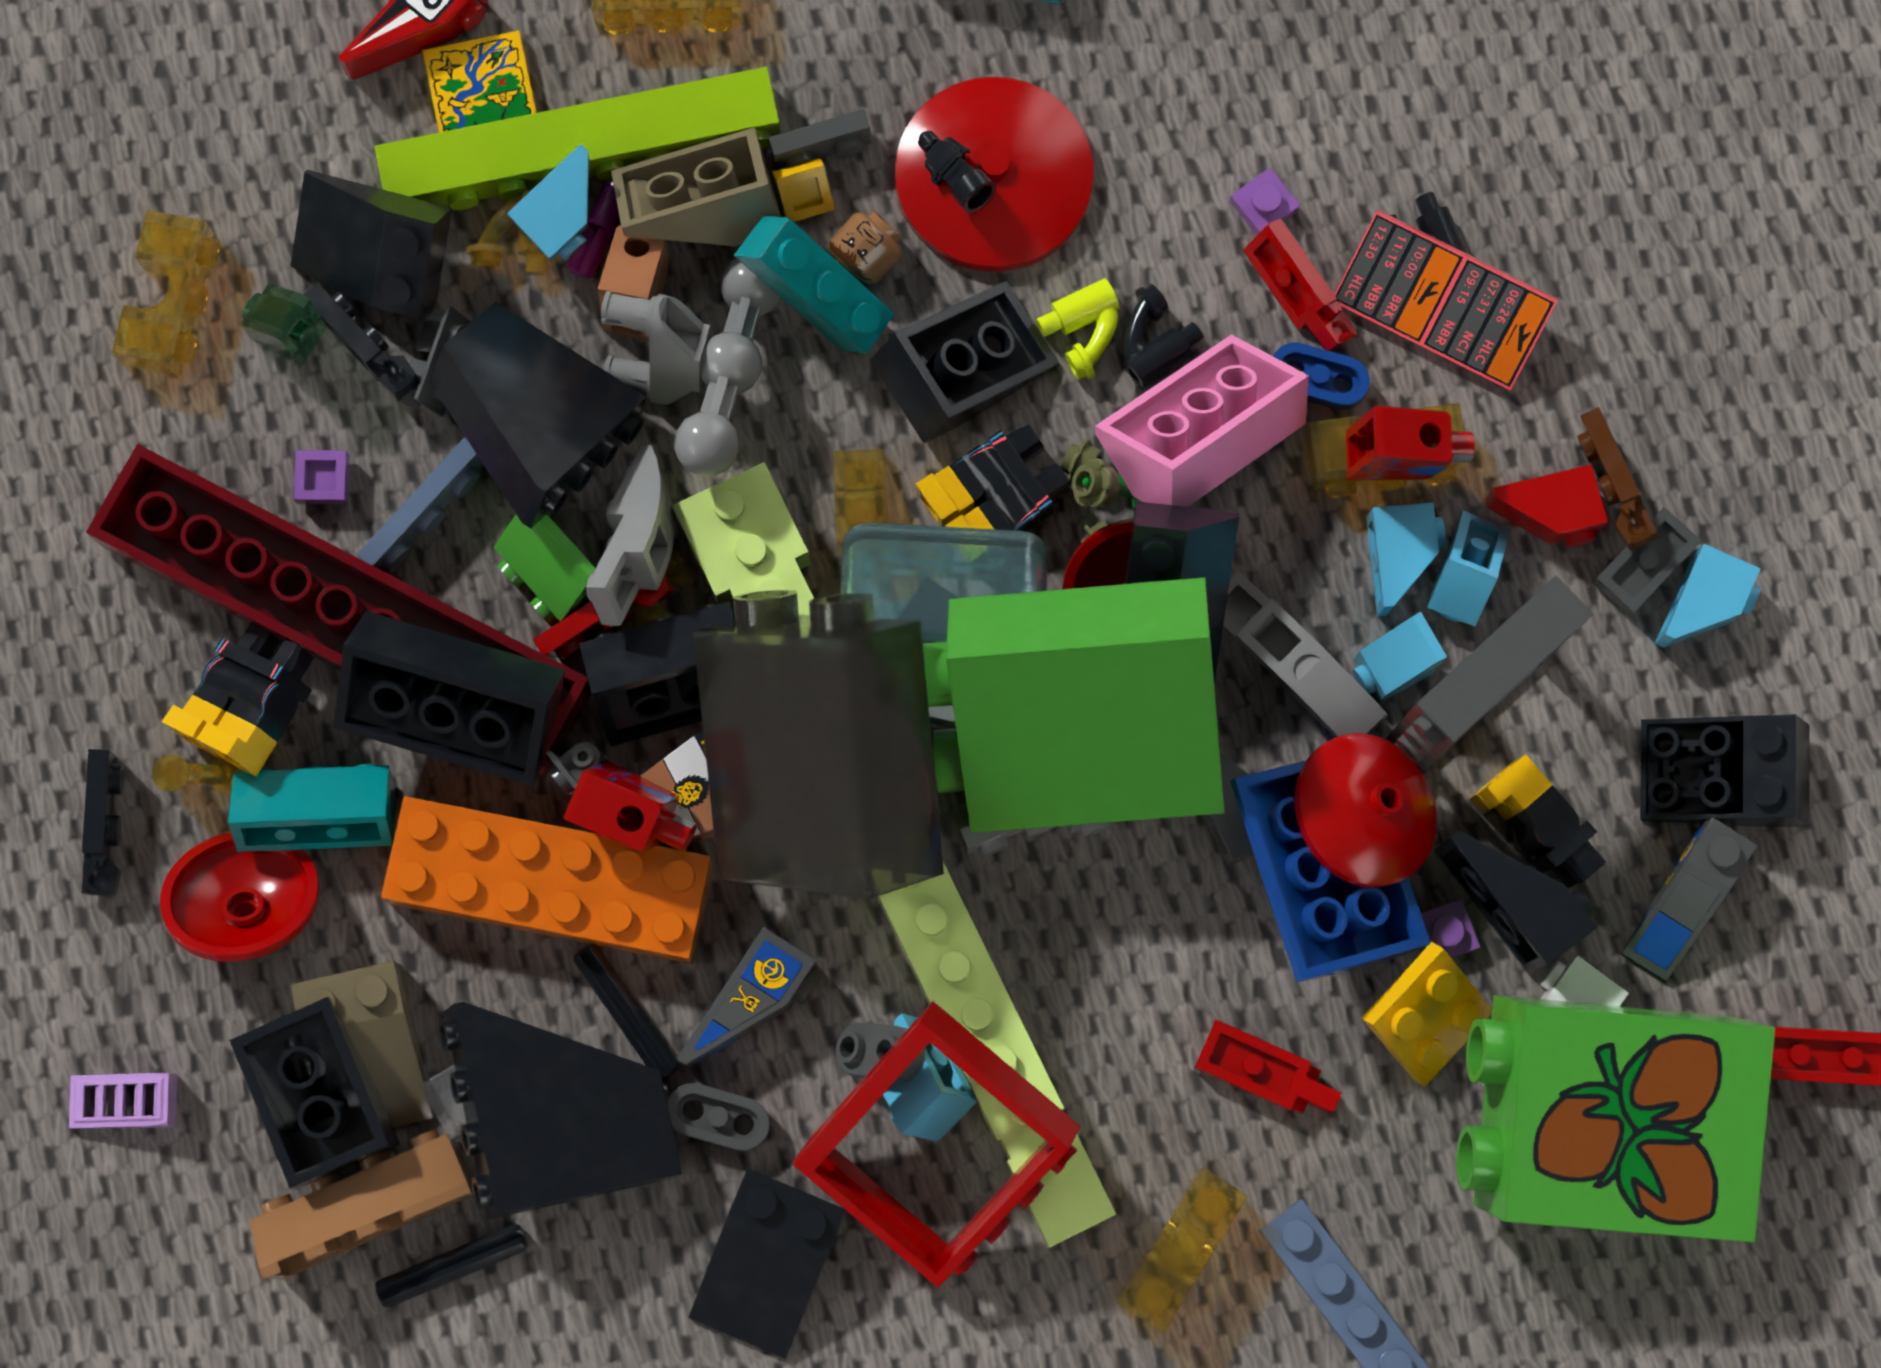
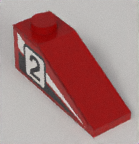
(406, 29)

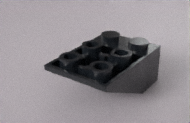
(1726, 769)

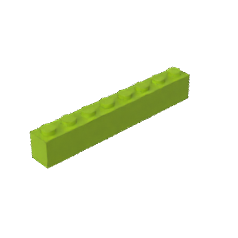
(520, 151)

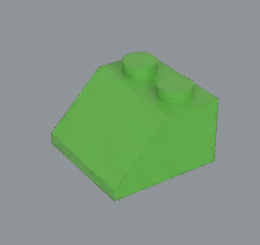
(547, 564)

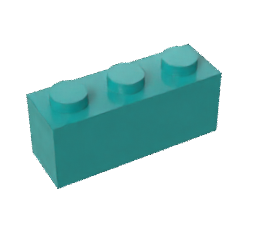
(814, 284)
(313, 808)

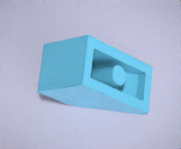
(557, 208)
(1401, 548)
(1469, 569)
(1709, 595)
(1398, 659)
(933, 1098)

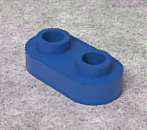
(1323, 369)

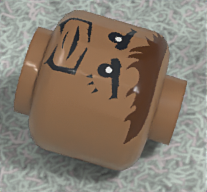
(866, 247)

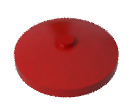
(1025, 147)

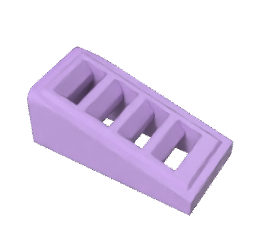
(164, 1101)

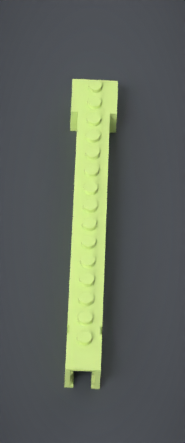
(752, 545)

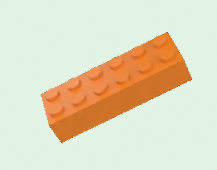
(547, 880)

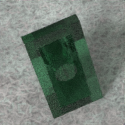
(283, 323)

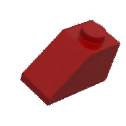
(1554, 506)

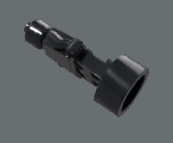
(947, 163)

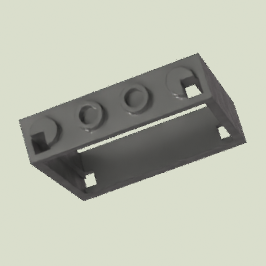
(1489, 674)

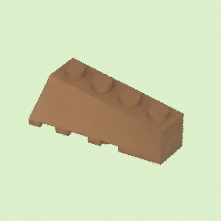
(359, 1207)

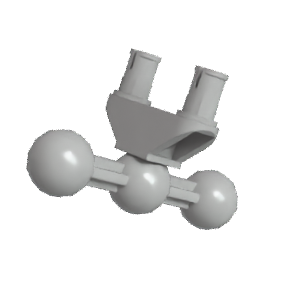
(686, 356)

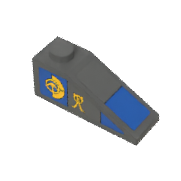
(1688, 897)
(758, 991)

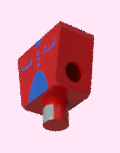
(1404, 444)
(610, 802)

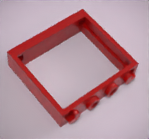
(882, 1212)

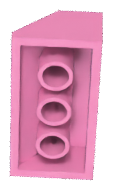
(1204, 423)

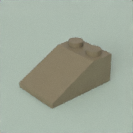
(698, 193)
(383, 1030)

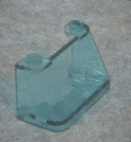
(922, 567)

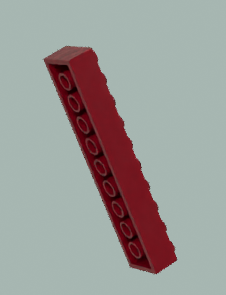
(280, 572)

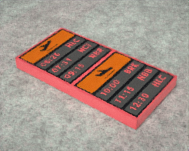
(1444, 299)

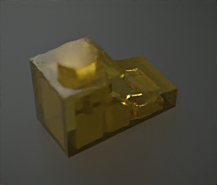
(858, 490)

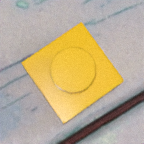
(804, 190)

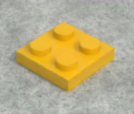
(1427, 1014)

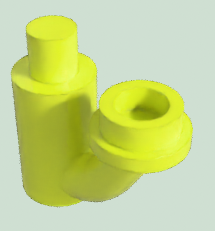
(1072, 312)

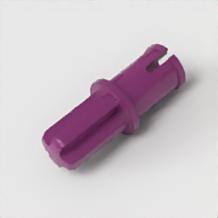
(600, 232)

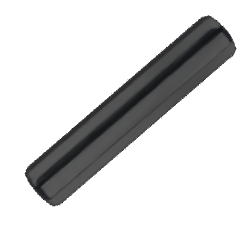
(625, 1010)
(451, 1265)

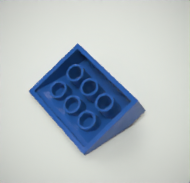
(1321, 918)

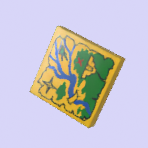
(479, 81)

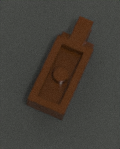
(1617, 485)

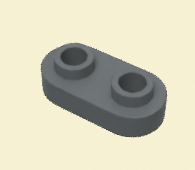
(865, 1044)
(718, 1117)

